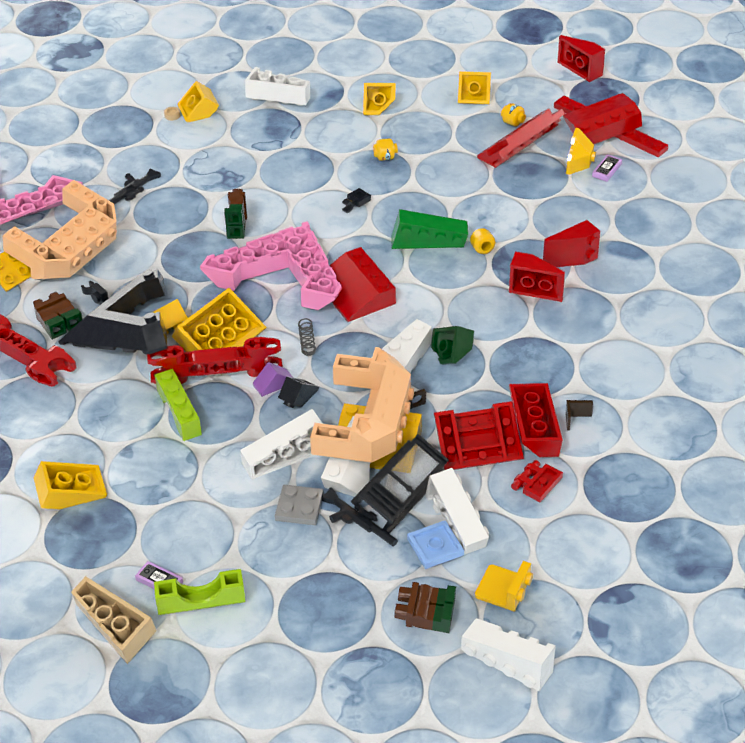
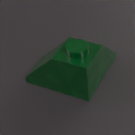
(451, 343)

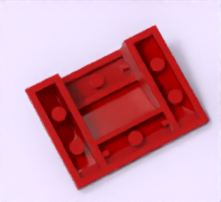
(479, 436)

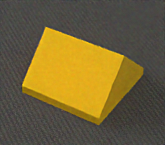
(474, 87)

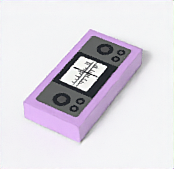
(607, 168)
(150, 573)

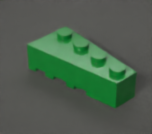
(424, 230)

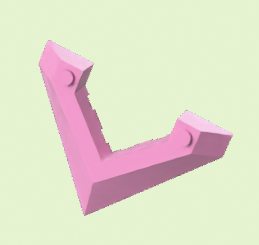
(34, 202)
(289, 249)

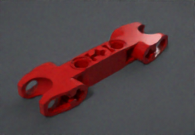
(250, 357)
(38, 361)

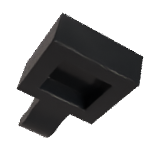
(357, 197)
(96, 291)

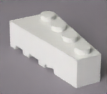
(276, 87)
(410, 344)
(510, 653)

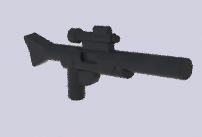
(134, 186)
(359, 516)

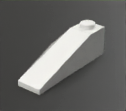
(345, 474)

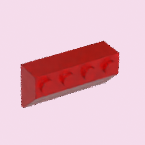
(536, 418)

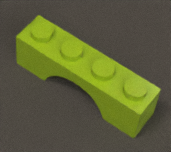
(183, 412)
(223, 590)

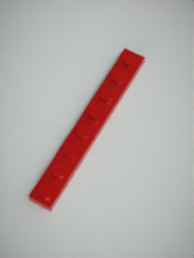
(632, 137)

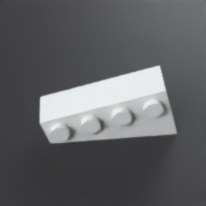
(280, 447)
(456, 508)

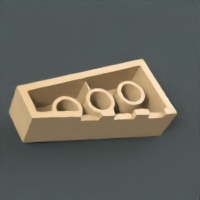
(118, 621)

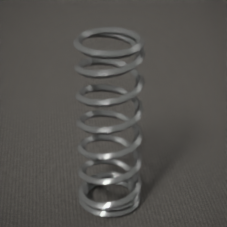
(307, 339)

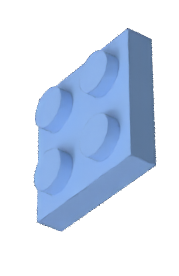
(435, 544)

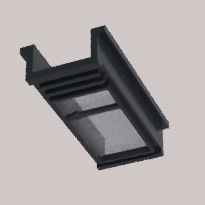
(402, 481)

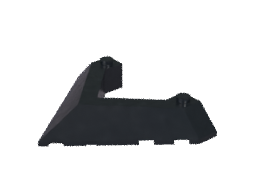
(112, 325)

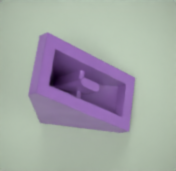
(270, 379)

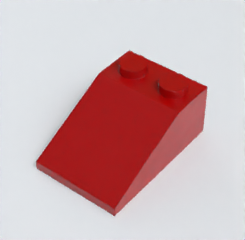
(581, 57)
(573, 245)
(535, 277)

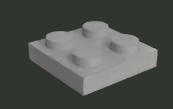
(299, 504)

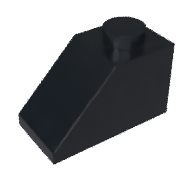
(296, 391)

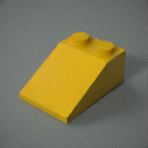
(68, 484)

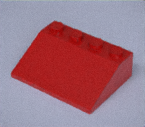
(606, 118)
(363, 285)

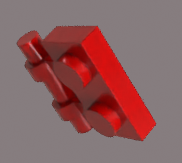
(541, 484)

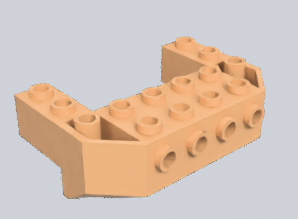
(73, 243)
(381, 425)

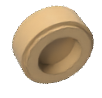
(172, 113)

